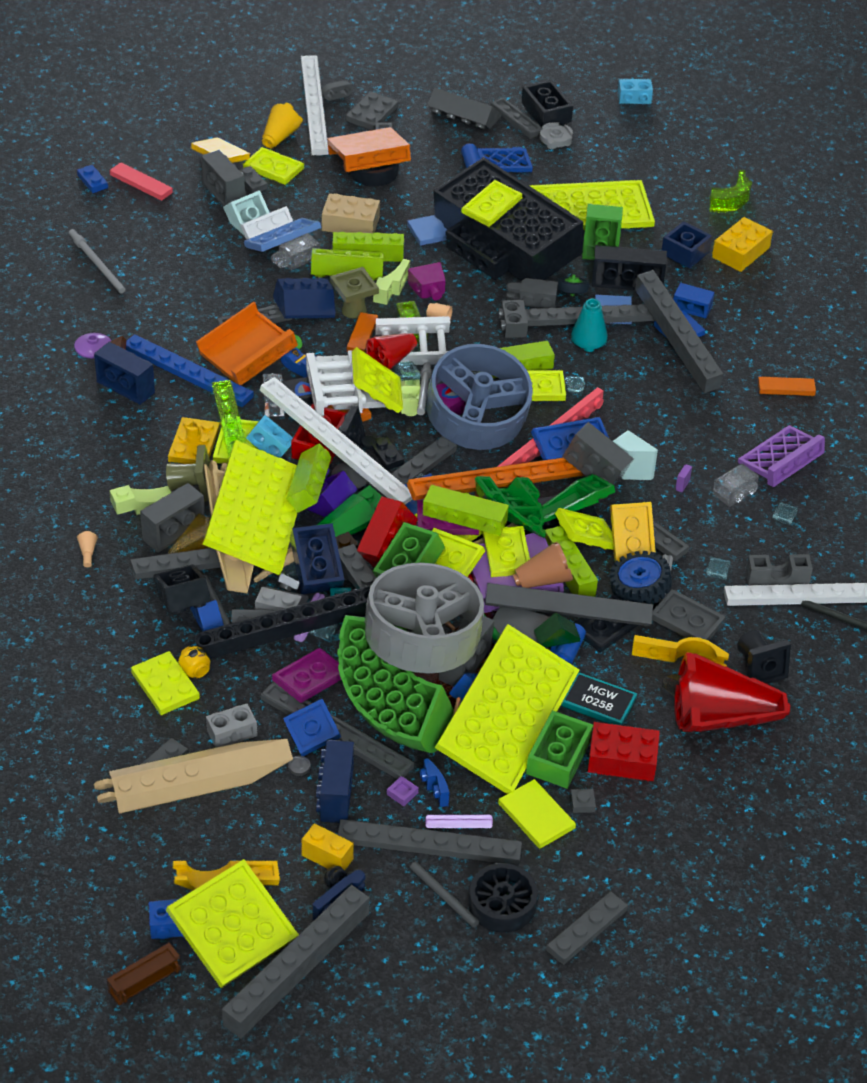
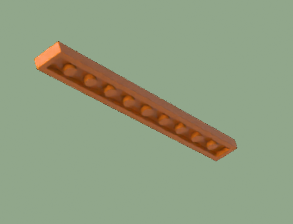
(502, 476)

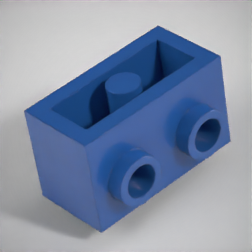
(160, 922)

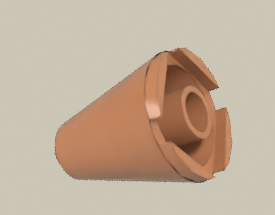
(544, 568)

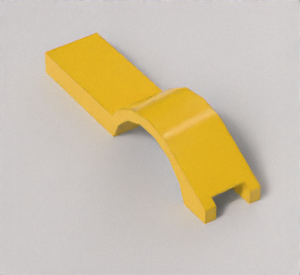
(671, 651)
(187, 877)

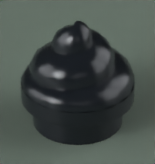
(334, 875)

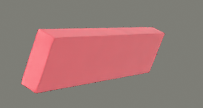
(141, 181)

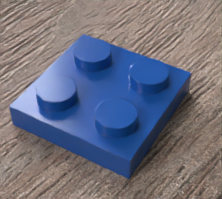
(311, 727)

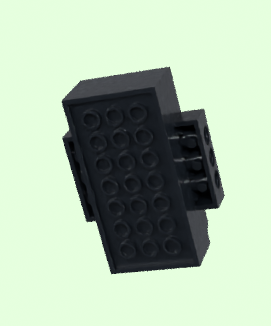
(527, 241)

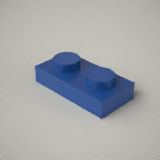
(92, 178)

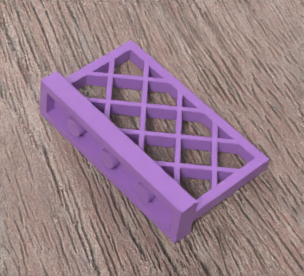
(791, 461)

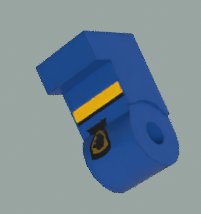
(295, 362)

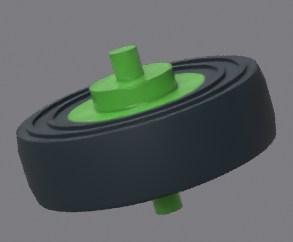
(573, 285)

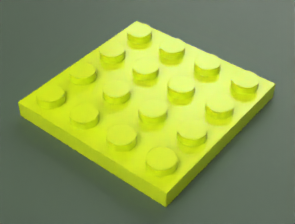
(232, 923)

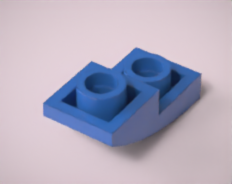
(435, 781)

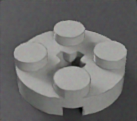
(556, 135)

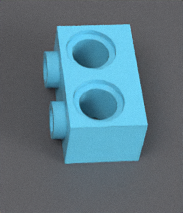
(635, 91)
(270, 437)

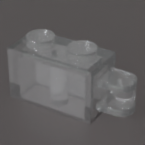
(295, 252)

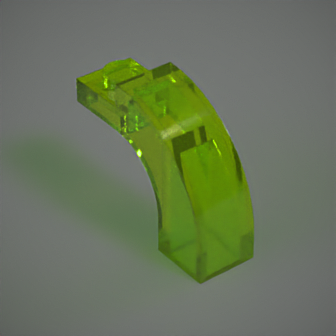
(731, 198)

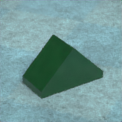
(556, 631)

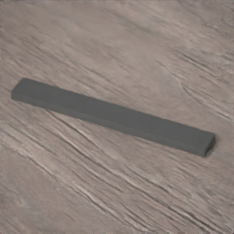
(568, 604)
(364, 746)

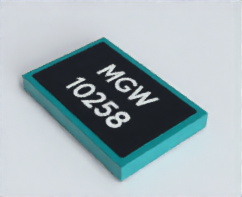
(599, 699)

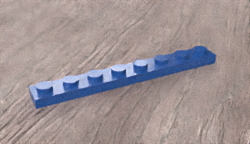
(183, 368)

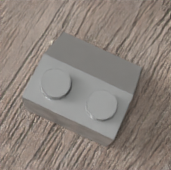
(277, 599)

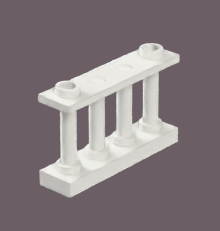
(419, 326)
(318, 390)

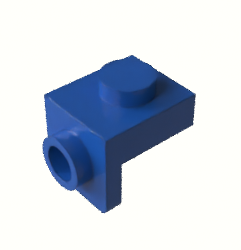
(463, 686)

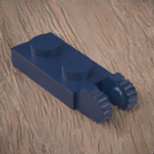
(355, 879)

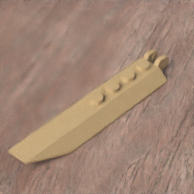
(235, 571)
(193, 774)

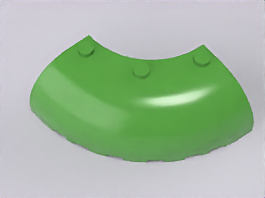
(390, 697)

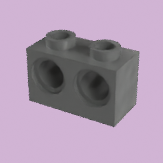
(514, 318)

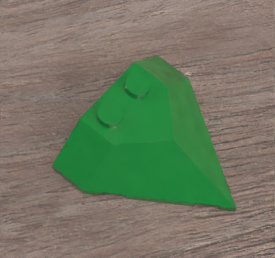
(522, 501)

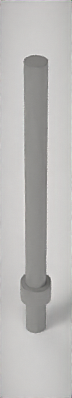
(81, 243)
(425, 374)

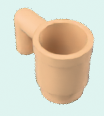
(438, 310)

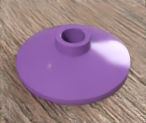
(90, 343)

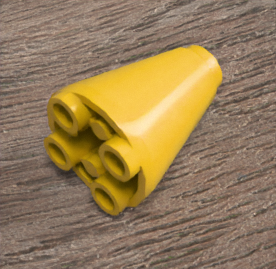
(280, 124)

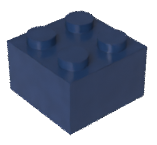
(686, 244)

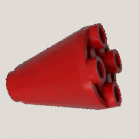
(390, 348)

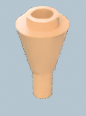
(87, 542)

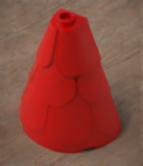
(723, 698)

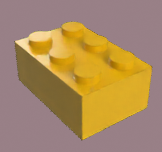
(742, 244)

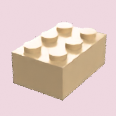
(350, 214)

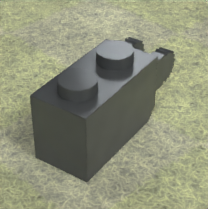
(534, 292)

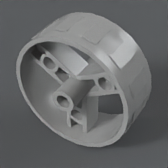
(423, 600)

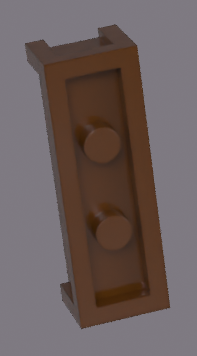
(143, 973)

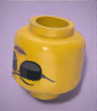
(194, 662)

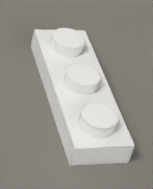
(266, 222)

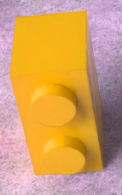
(326, 848)

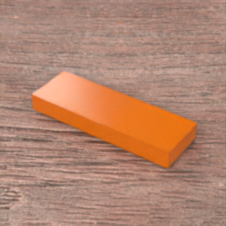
(362, 331)
(786, 386)

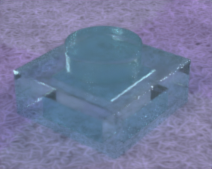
(325, 633)

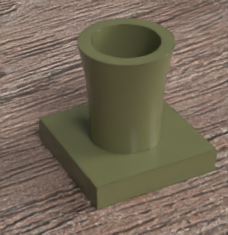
(353, 288)
(194, 474)

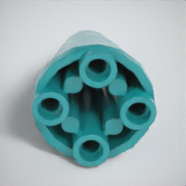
(590, 327)

